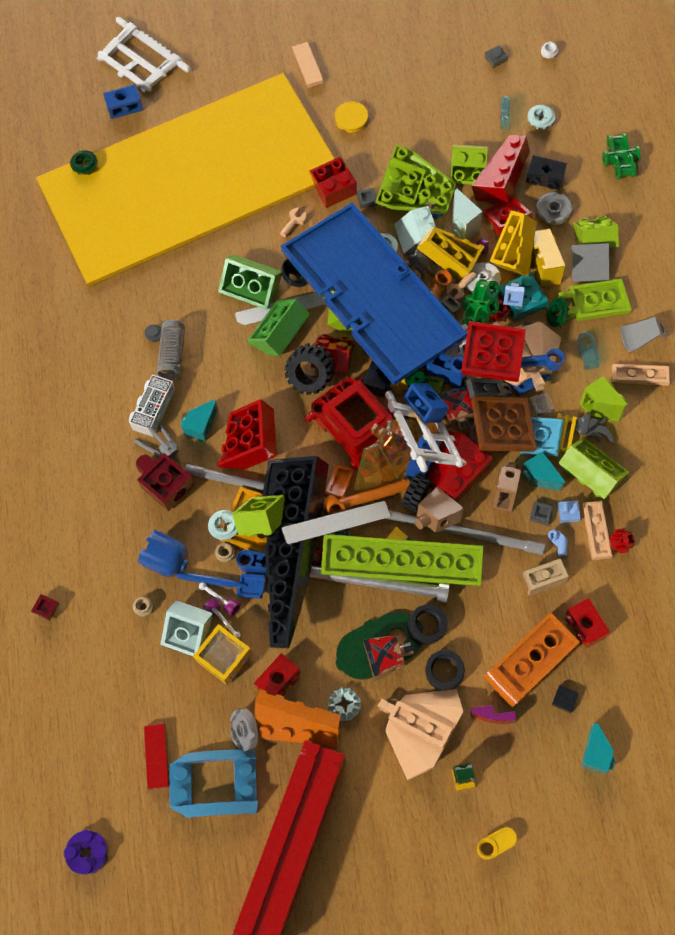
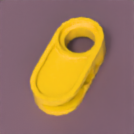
(500, 840)

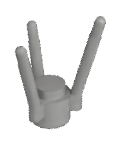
(167, 447)

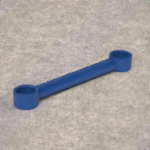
(529, 361)

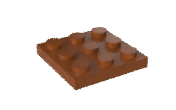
(503, 424)

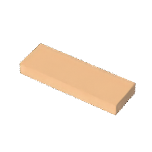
(307, 65)
(640, 374)
(597, 530)

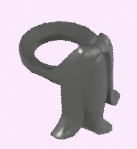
(422, 262)
(591, 427)

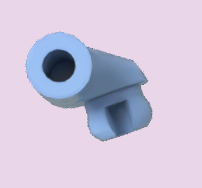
(560, 541)

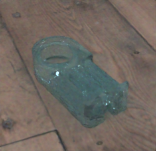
(504, 112)
(589, 352)

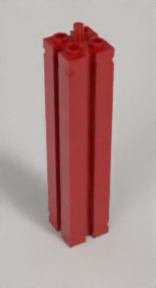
(291, 842)

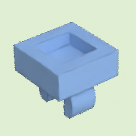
(513, 295)
(569, 511)

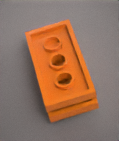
(518, 672)

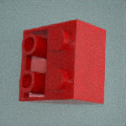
(333, 182)
(339, 348)

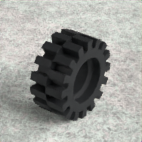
(415, 492)

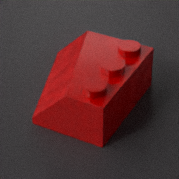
(249, 437)
(457, 480)

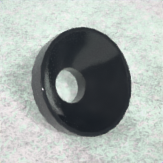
(287, 269)

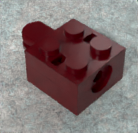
(162, 480)

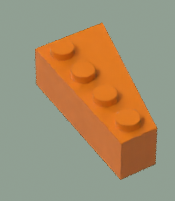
(294, 721)

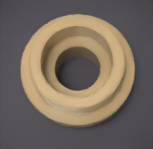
(222, 547)
(140, 601)

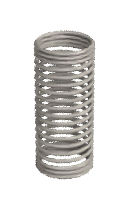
(167, 362)

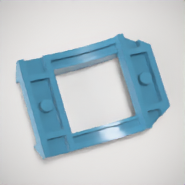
(244, 784)

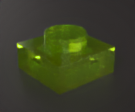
(436, 383)

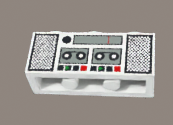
(152, 404)

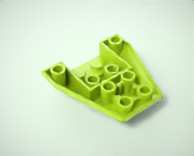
(414, 183)

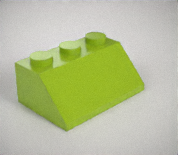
(593, 468)

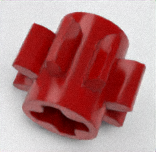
(502, 313)
(622, 540)

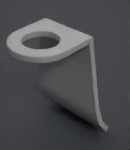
(641, 333)

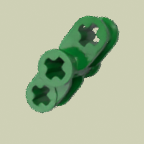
(621, 156)
(481, 302)

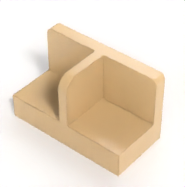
(545, 577)

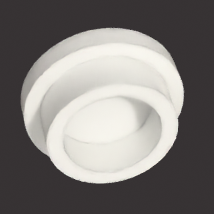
(549, 50)

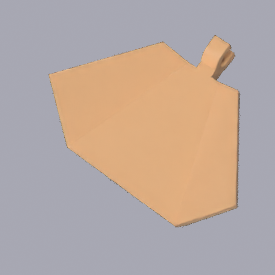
(537, 342)
(421, 728)

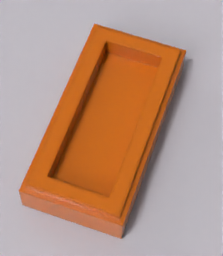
(339, 482)

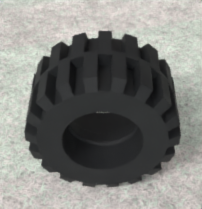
(303, 381)

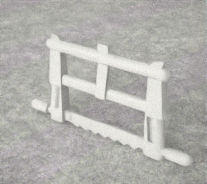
(157, 73)
(419, 454)

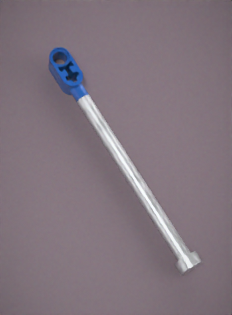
(440, 591)

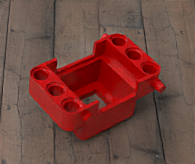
(332, 421)

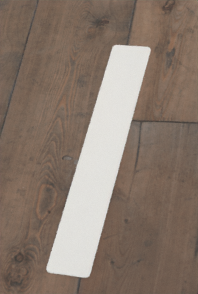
(257, 314)
(335, 522)

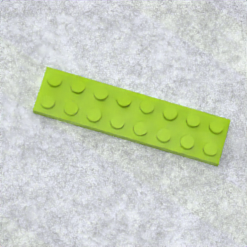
(402, 560)

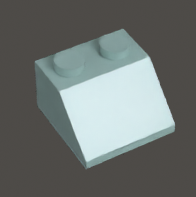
(465, 217)
(413, 227)
(185, 627)

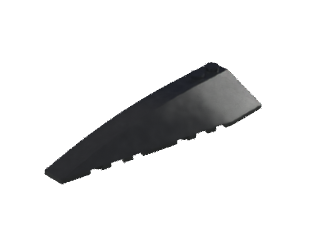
(289, 565)

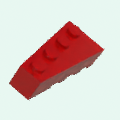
(502, 172)

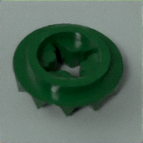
(77, 161)
(555, 306)

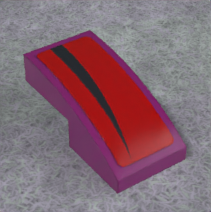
(487, 714)

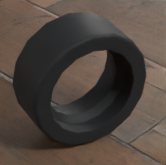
(437, 613)
(444, 654)

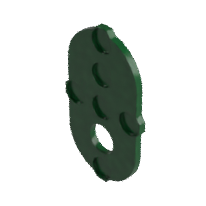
(351, 651)

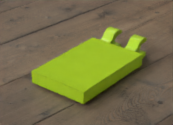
(597, 300)

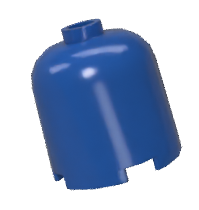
(164, 555)

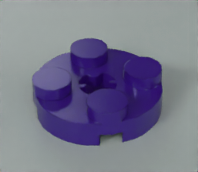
(74, 850)

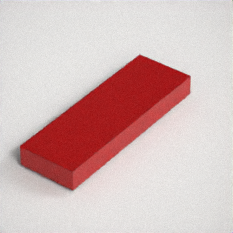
(156, 756)

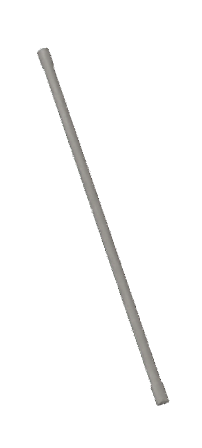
(526, 545)

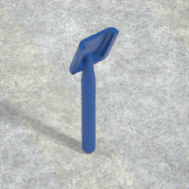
(248, 586)

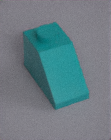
(199, 420)
(542, 473)
(598, 751)

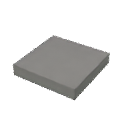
(590, 262)

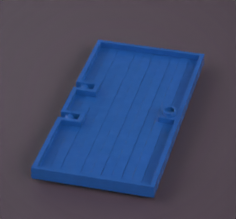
(373, 285)

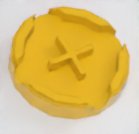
(351, 116)

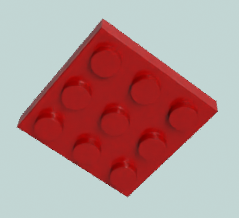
(493, 351)

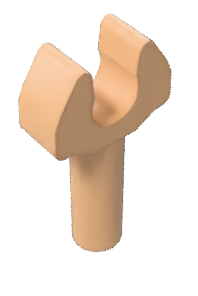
(294, 220)
(460, 287)

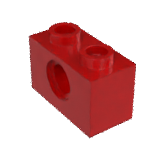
(586, 611)
(279, 666)

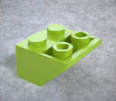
(467, 163)
(597, 231)
(603, 401)

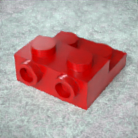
(499, 213)

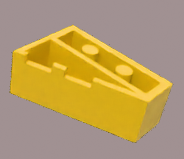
(515, 244)
(450, 252)
(547, 259)

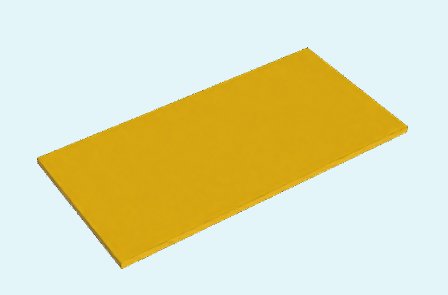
(186, 178)

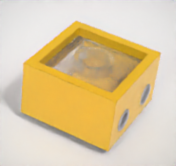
(222, 654)

